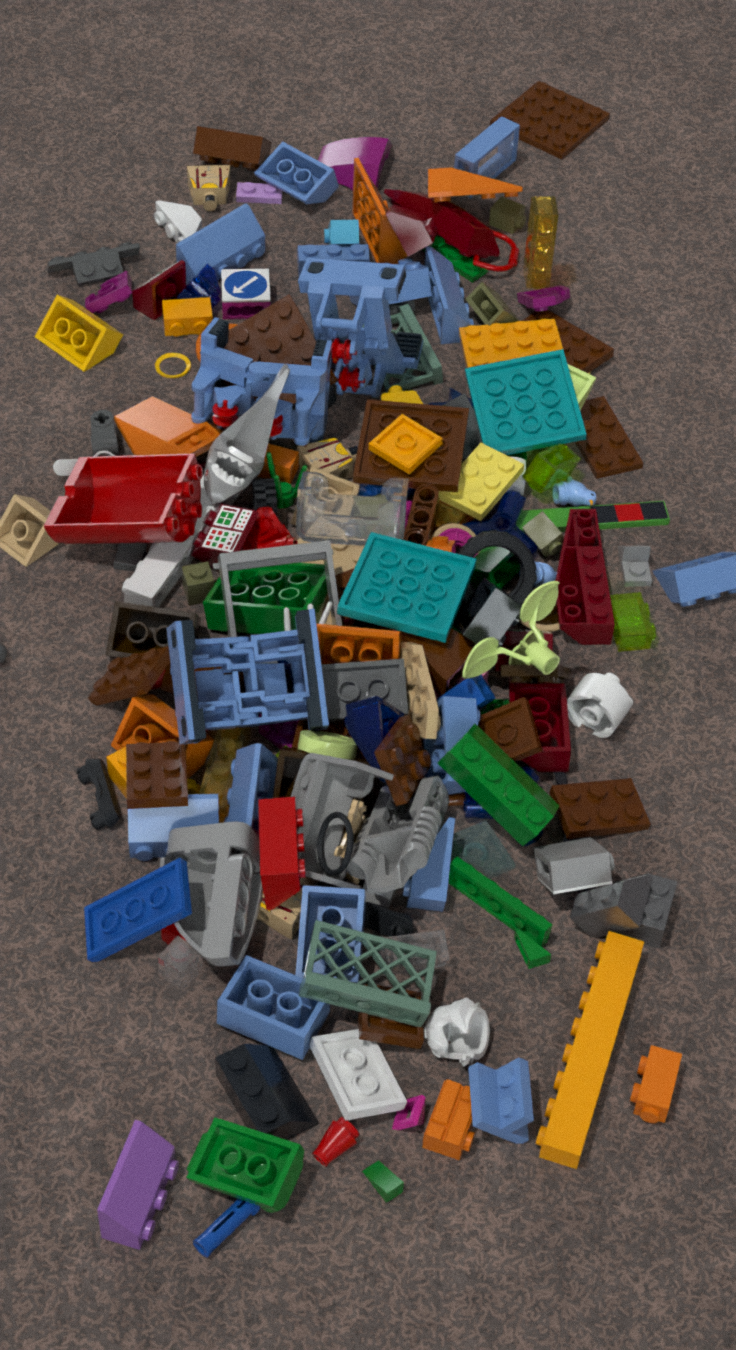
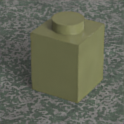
(507, 215)
(544, 534)
(197, 582)

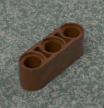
(423, 512)

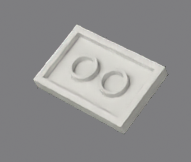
(357, 1075)

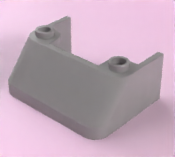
(326, 787)

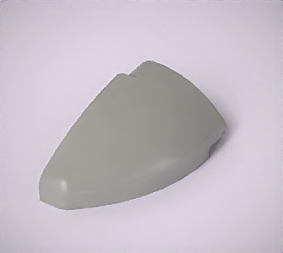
(221, 886)

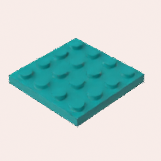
(525, 403)
(407, 587)

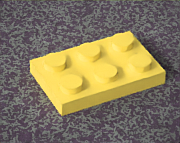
(483, 481)

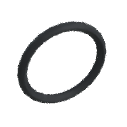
(349, 848)

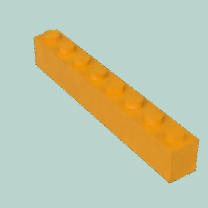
(591, 1050)

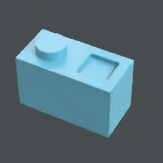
(342, 232)

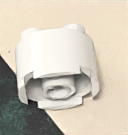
(599, 703)

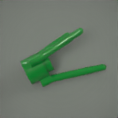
(284, 491)

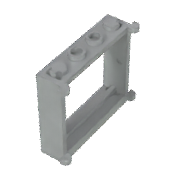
(277, 556)

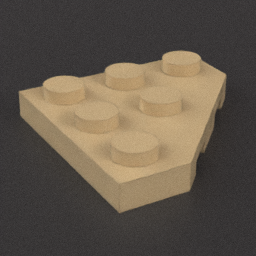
(420, 691)

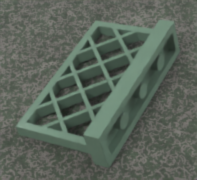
(428, 360)
(368, 998)

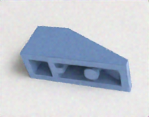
(429, 884)

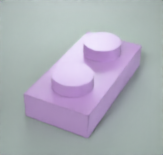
(258, 193)

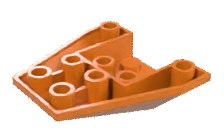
(455, 182)
(164, 429)

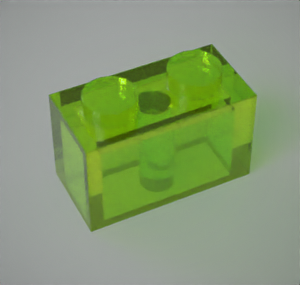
(550, 467)
(632, 622)

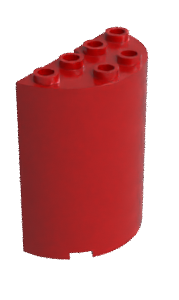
(128, 500)

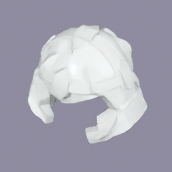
(464, 1026)

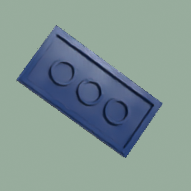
(137, 910)

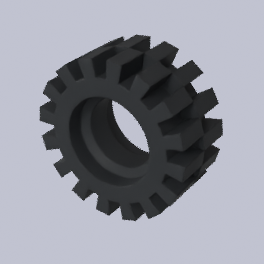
(264, 494)

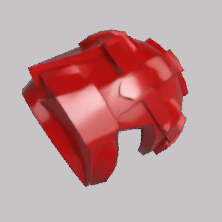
(265, 528)

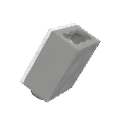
(573, 865)

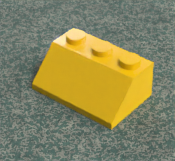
(77, 334)

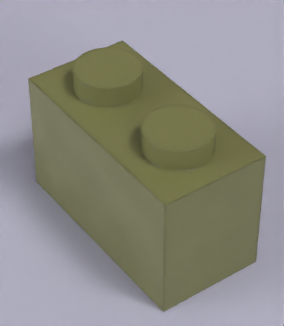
(490, 306)

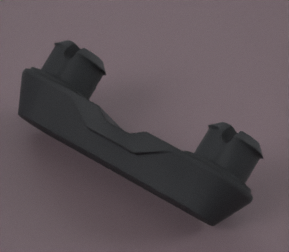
(108, 811)
(387, 921)

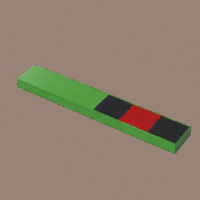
(609, 516)

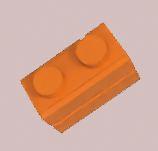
(450, 1122)

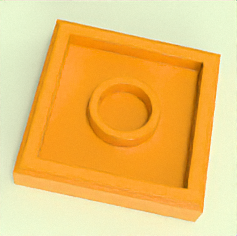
(405, 443)

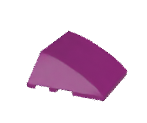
(341, 155)

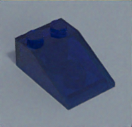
(369, 723)

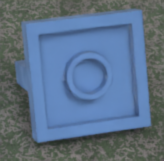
(502, 1100)

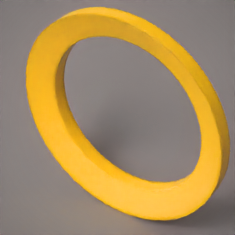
(178, 355)

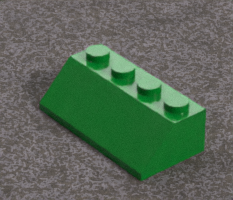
(499, 785)

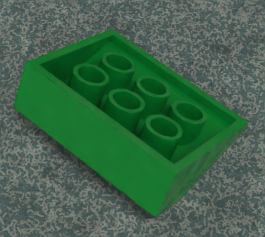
(263, 594)

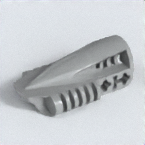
(395, 848)

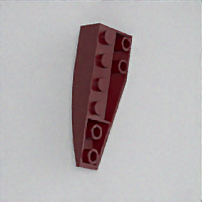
(452, 222)
(583, 589)

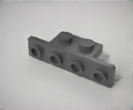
(95, 265)

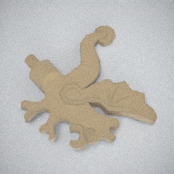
(356, 819)

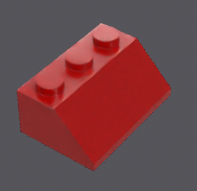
(280, 849)

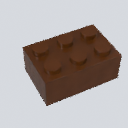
(231, 148)

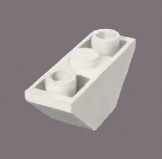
(177, 219)

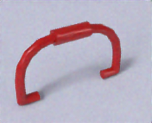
(513, 257)

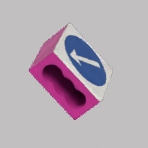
(244, 292)

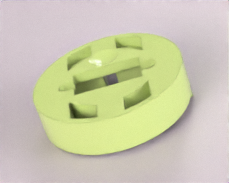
(327, 744)

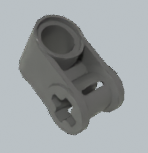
(103, 433)

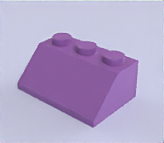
(137, 1187)

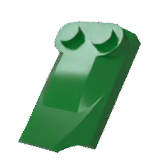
(247, 1164)

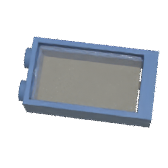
(490, 151)

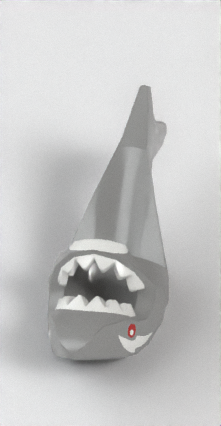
(240, 450)

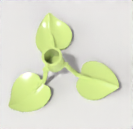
(531, 649)

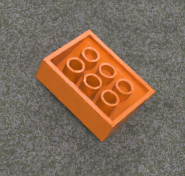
(370, 211)

